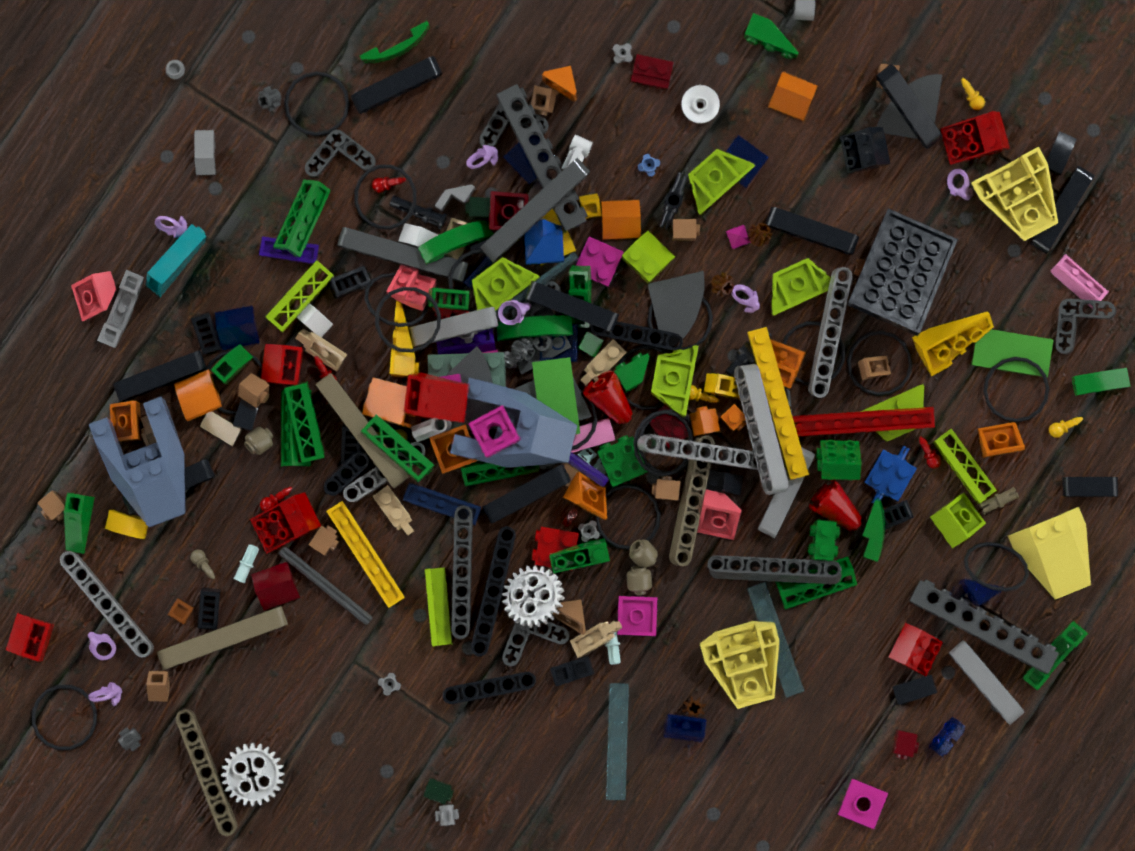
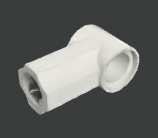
(578, 149)
(428, 429)

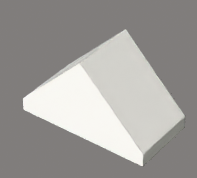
(415, 235)
(314, 320)

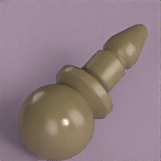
(199, 558)

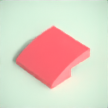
(410, 277)

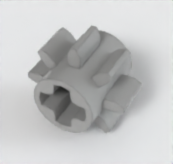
(446, 815)

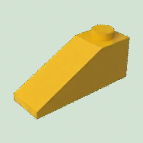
(721, 385)

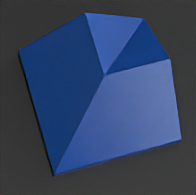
(544, 243)

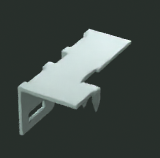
(589, 457)

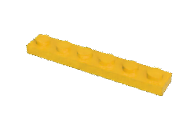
(365, 554)

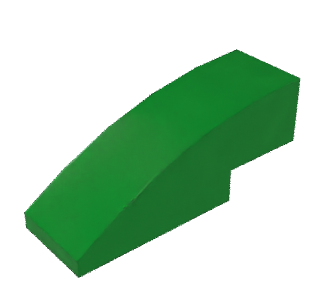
(580, 288)
(1100, 381)
(875, 531)

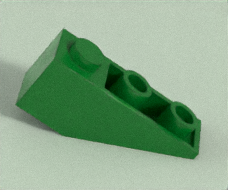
(765, 33)
(77, 521)
(580, 556)

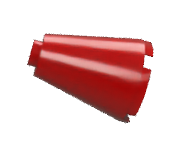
(609, 397)
(836, 506)

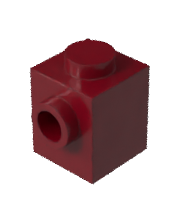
(905, 744)

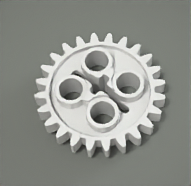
(543, 608)
(235, 778)

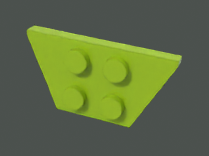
(716, 177)
(500, 283)
(797, 284)
(674, 378)
(910, 399)

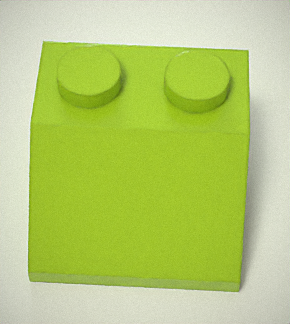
(647, 257)
(958, 520)

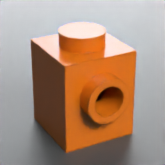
(733, 418)
(704, 421)

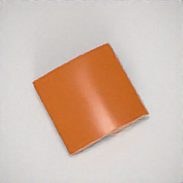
(788, 361)
(198, 395)

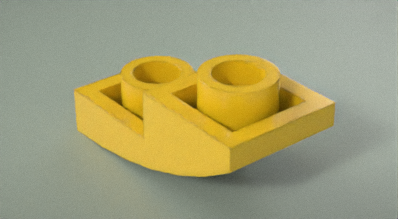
(126, 524)

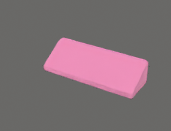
(1078, 280)
(602, 434)

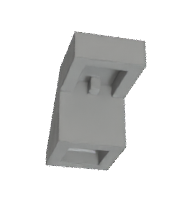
(204, 152)
(461, 194)

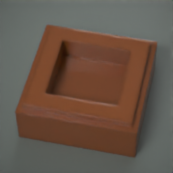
(181, 611)

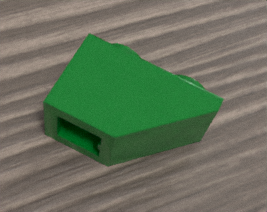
(232, 364)
(632, 374)

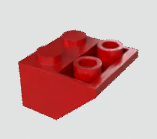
(282, 364)
(30, 637)
(915, 649)

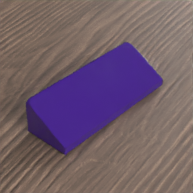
(483, 340)

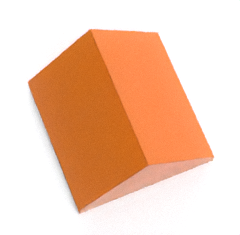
(562, 81)
(792, 96)
(621, 219)
(126, 420)
(1000, 439)
(442, 447)
(587, 495)

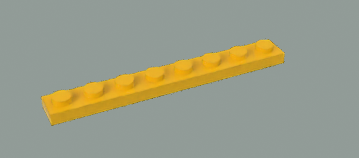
(778, 403)

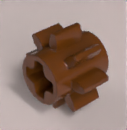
(759, 234)
(722, 284)
(699, 710)

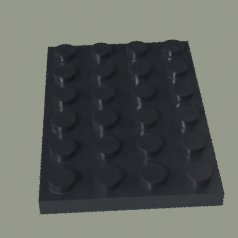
(902, 272)

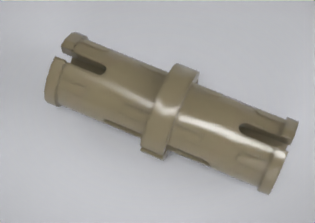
(999, 500)

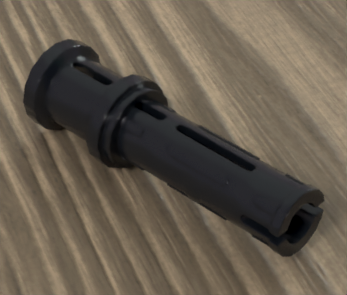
(427, 215)

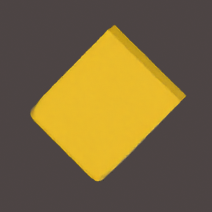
(591, 205)

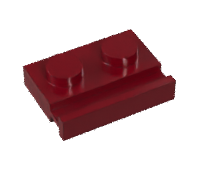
(652, 71)
(668, 426)

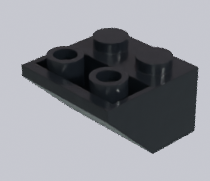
(865, 150)

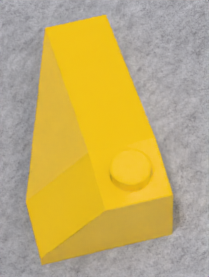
(944, 342)
(402, 362)

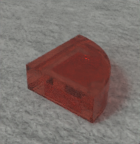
(570, 517)

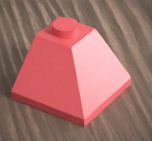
(94, 294)
(718, 515)

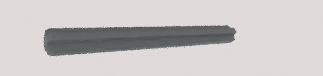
(325, 585)

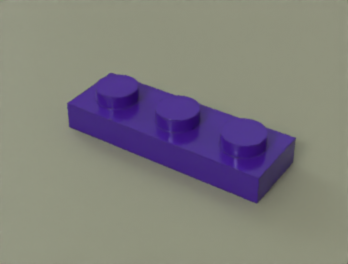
(308, 256)

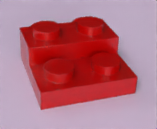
(552, 541)

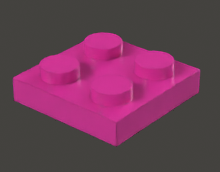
(602, 259)
(637, 615)

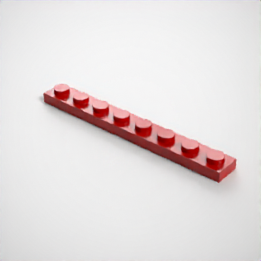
(864, 421)

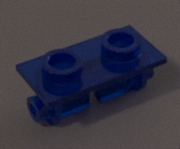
(952, 729)

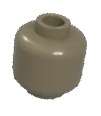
(258, 440)
(643, 553)
(639, 580)

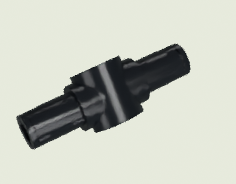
(676, 191)
(743, 357)

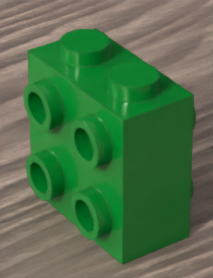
(839, 460)
(620, 461)
(823, 540)

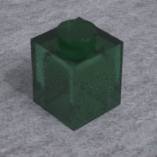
(478, 208)
(438, 791)

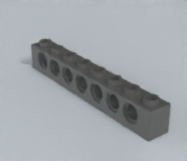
(516, 94)
(1048, 652)

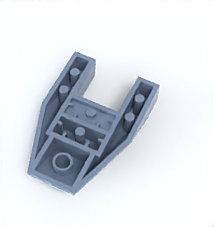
(543, 432)
(152, 475)

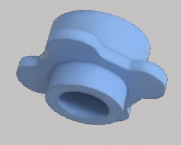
(649, 170)

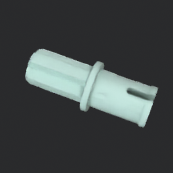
(246, 563)
(613, 650)

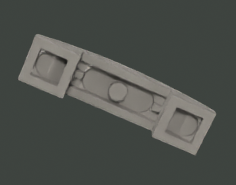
(122, 309)

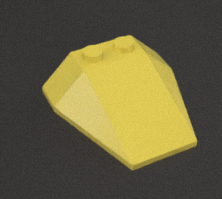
(1020, 194)
(1056, 552)
(744, 661)

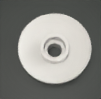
(704, 95)

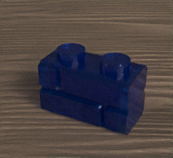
(684, 728)

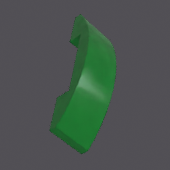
(374, 56)
(454, 239)
(536, 326)
(1064, 644)

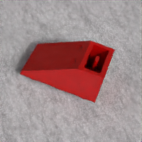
(975, 137)
(436, 397)
(285, 522)

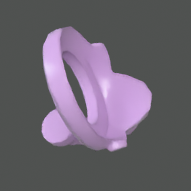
(486, 152)
(964, 192)
(176, 230)
(751, 303)
(521, 308)
(95, 639)
(111, 691)

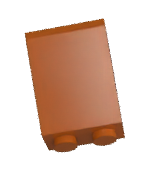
(388, 403)

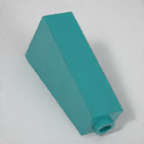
(175, 260)

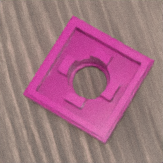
(482, 425)
(854, 792)

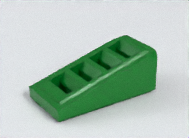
(465, 298)

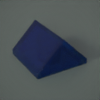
(237, 327)
(976, 592)

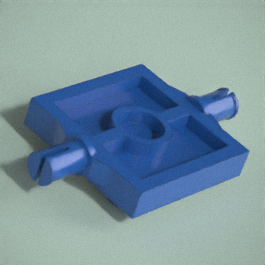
(890, 475)

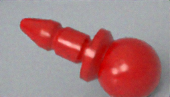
(380, 185)
(322, 368)
(932, 459)
(269, 502)

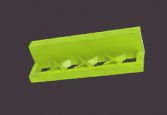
(296, 292)
(961, 471)
(438, 606)

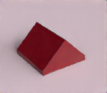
(504, 207)
(275, 586)

